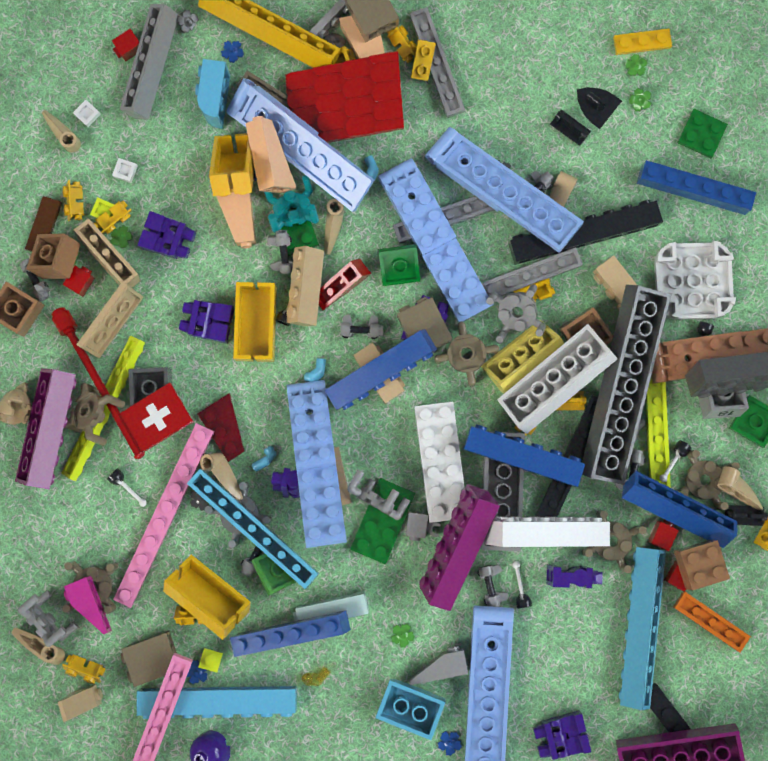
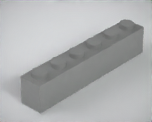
(149, 61)

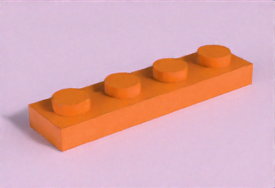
(711, 621)

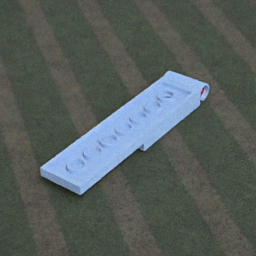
(303, 145)
(503, 189)
(435, 240)
(316, 464)
(489, 683)

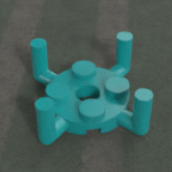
(304, 212)

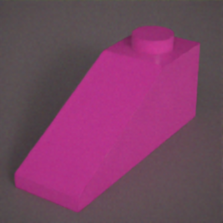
(86, 601)

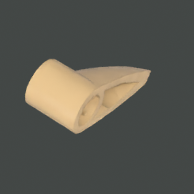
(62, 132)
(562, 188)
(333, 224)
(222, 471)
(735, 486)
(37, 647)

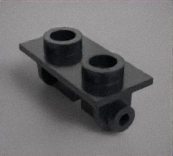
(570, 127)
(746, 515)

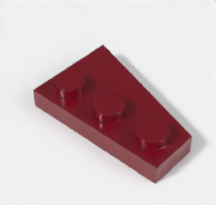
(222, 419)

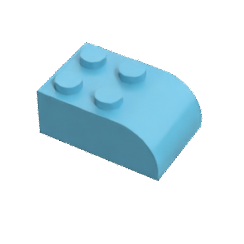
(213, 91)
(411, 708)

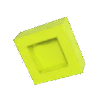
(100, 207)
(210, 660)

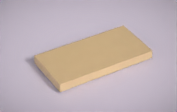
(110, 320)

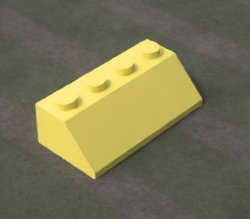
(521, 357)

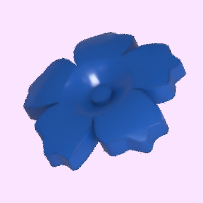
(232, 51)
(196, 673)
(449, 743)

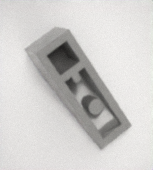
(446, 665)

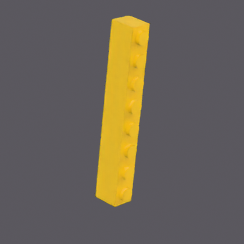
(274, 30)

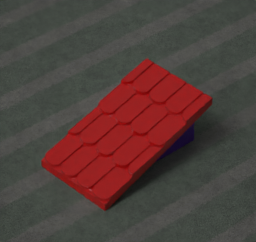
(349, 97)

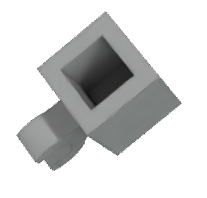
(417, 526)

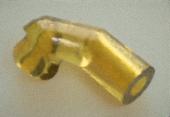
(316, 679)

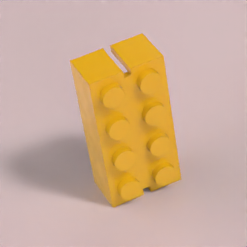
(231, 170)
(255, 322)
(206, 596)

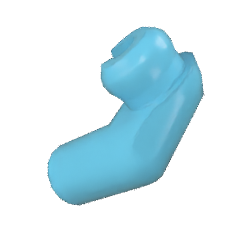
(372, 169)
(317, 373)
(265, 461)

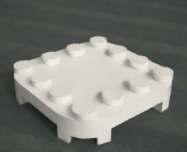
(697, 278)

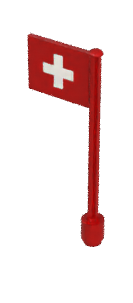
(145, 421)

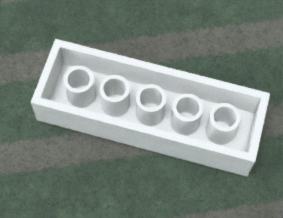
(557, 379)
(439, 459)
(548, 532)

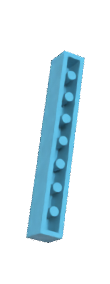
(253, 528)
(642, 628)
(225, 701)

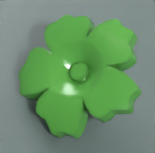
(636, 66)
(640, 99)
(121, 236)
(402, 635)

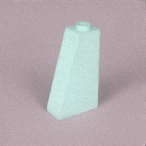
(353, 603)

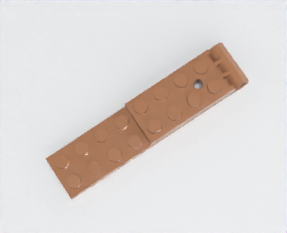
(671, 361)

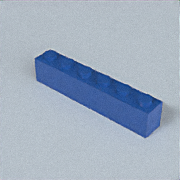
(696, 187)
(381, 369)
(524, 456)
(679, 509)
(290, 633)

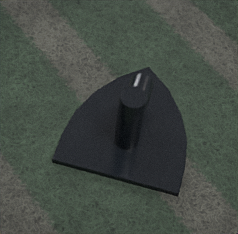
(597, 104)

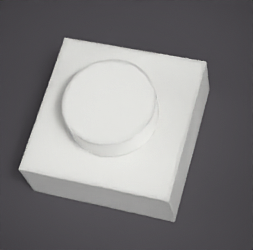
(86, 113)
(125, 170)

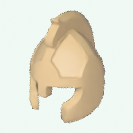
(16, 406)

